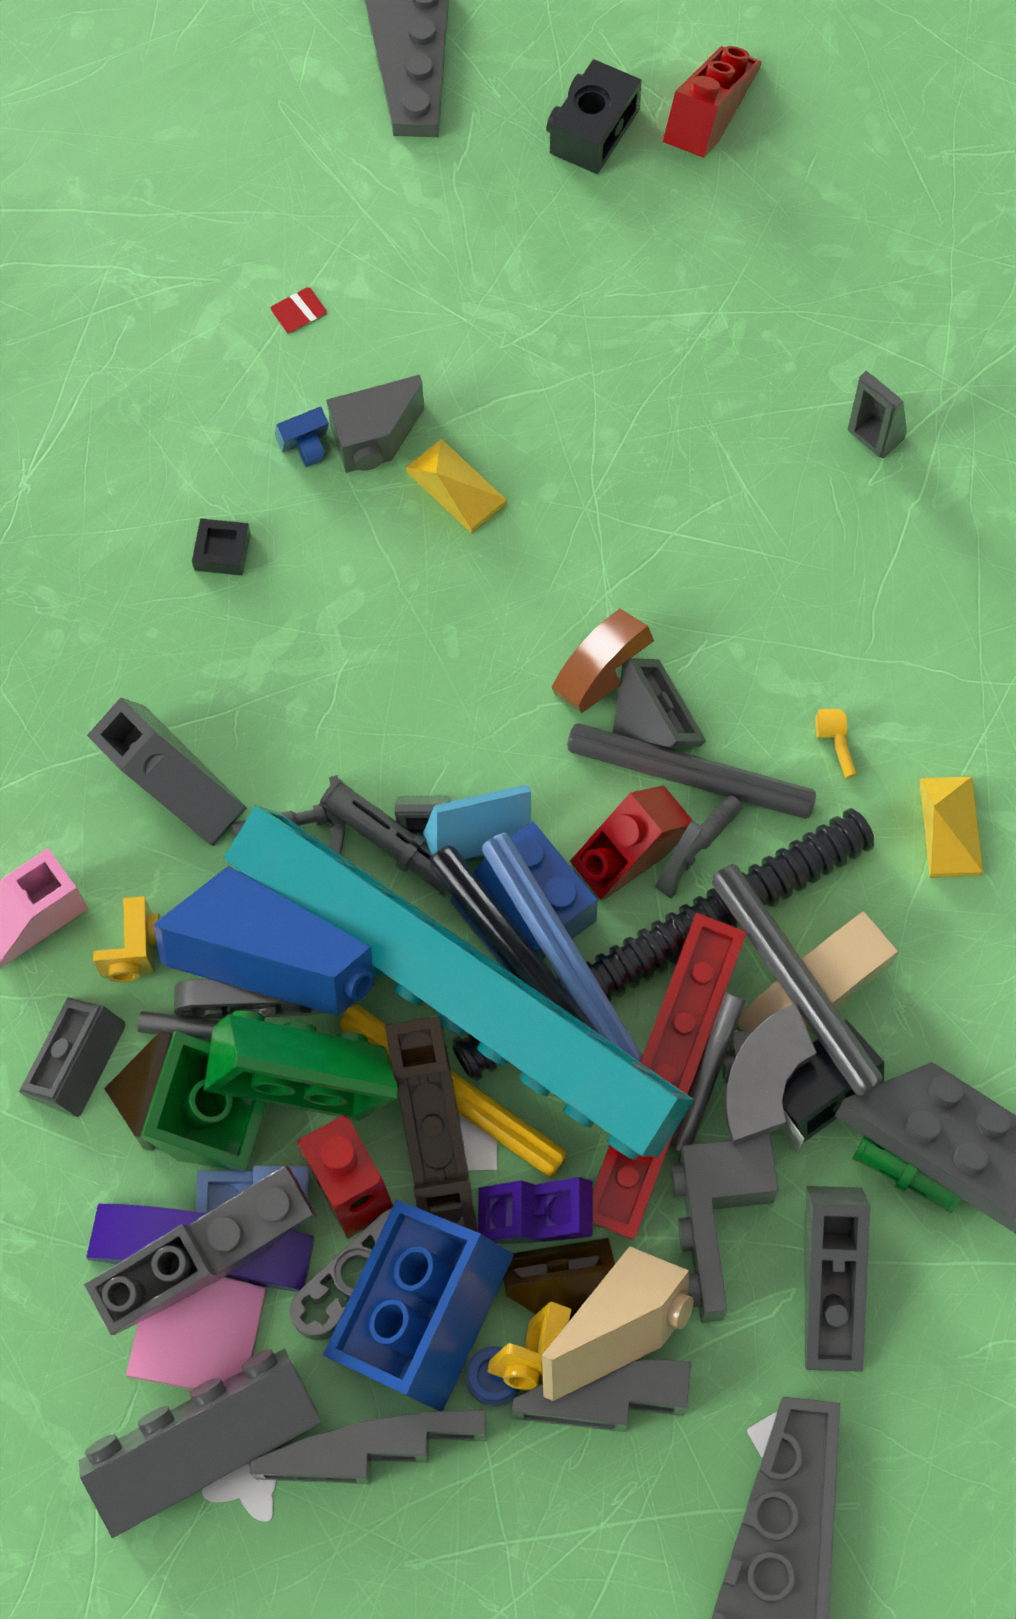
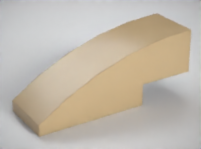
(839, 965)

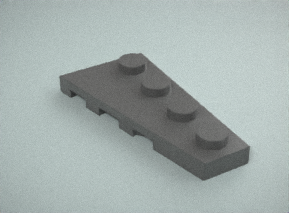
(411, 58)
(787, 1529)

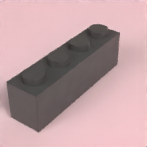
(197, 1441)

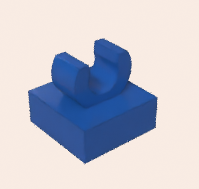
(304, 433)

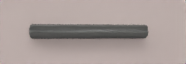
(691, 770)
(797, 980)

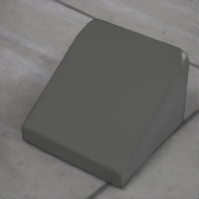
(414, 811)

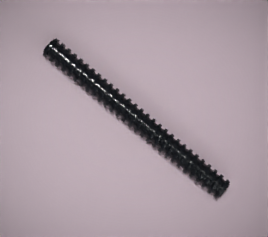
(665, 940)

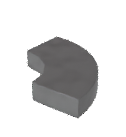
(761, 1073)

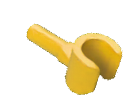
(833, 724)

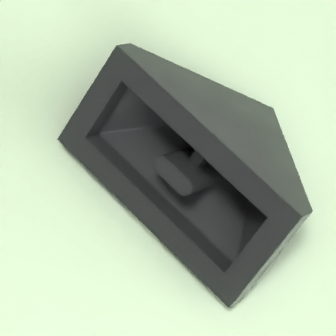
(652, 707)

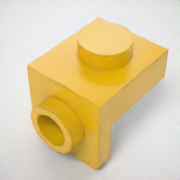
(139, 941)
(523, 1366)

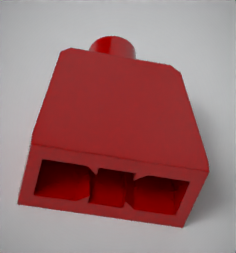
(345, 1174)

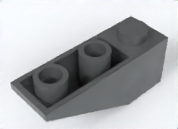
(166, 769)

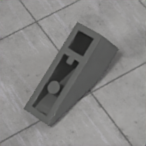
(835, 1277)

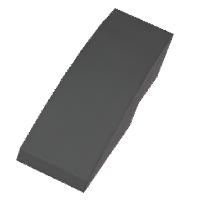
(605, 1403)

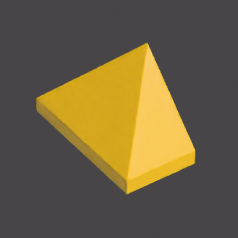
(456, 485)
(951, 827)

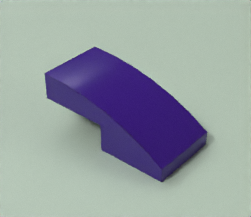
(536, 1211)

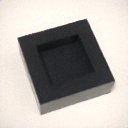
(221, 546)

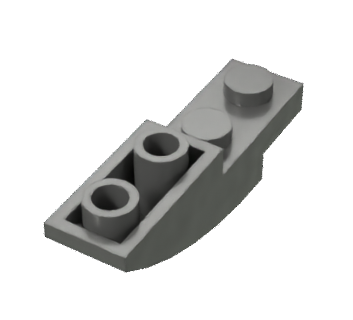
(200, 1252)

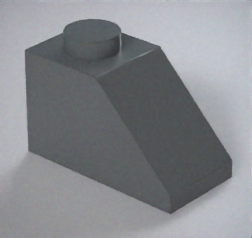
(375, 422)

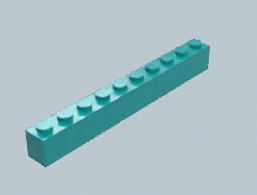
(466, 988)

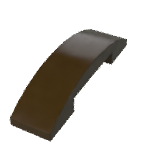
(431, 1120)

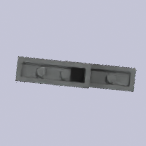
(719, 1178)

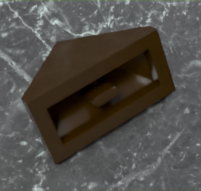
(136, 1083)
(558, 1274)

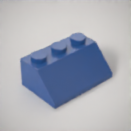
(419, 1304)

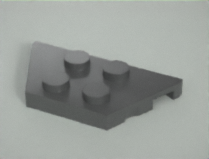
(946, 1134)

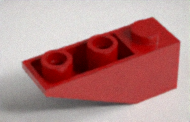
(709, 100)

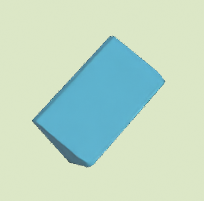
(477, 819)

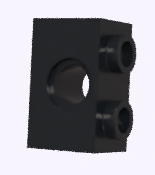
(594, 116)

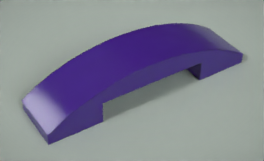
(126, 1229)

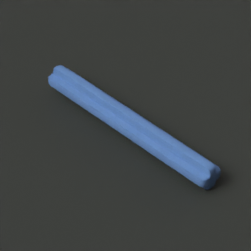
(556, 941)

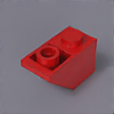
(631, 840)

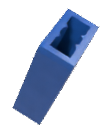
(264, 944)

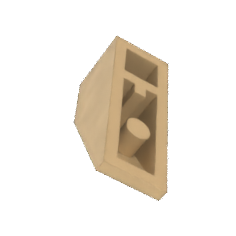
(618, 1323)

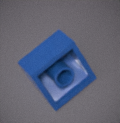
(559, 882)

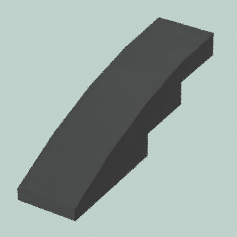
(347, 1452)

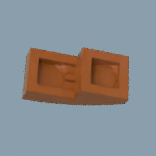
(592, 666)

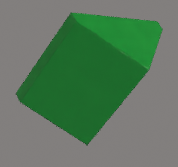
(199, 1123)

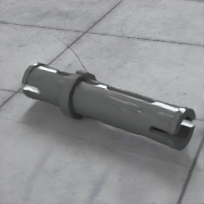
(382, 831)

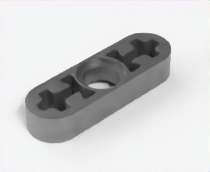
(216, 1000)
(318, 1293)

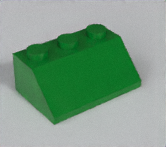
(298, 1067)

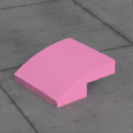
(199, 1336)

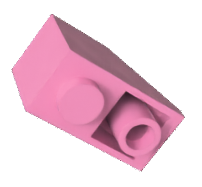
(35, 904)

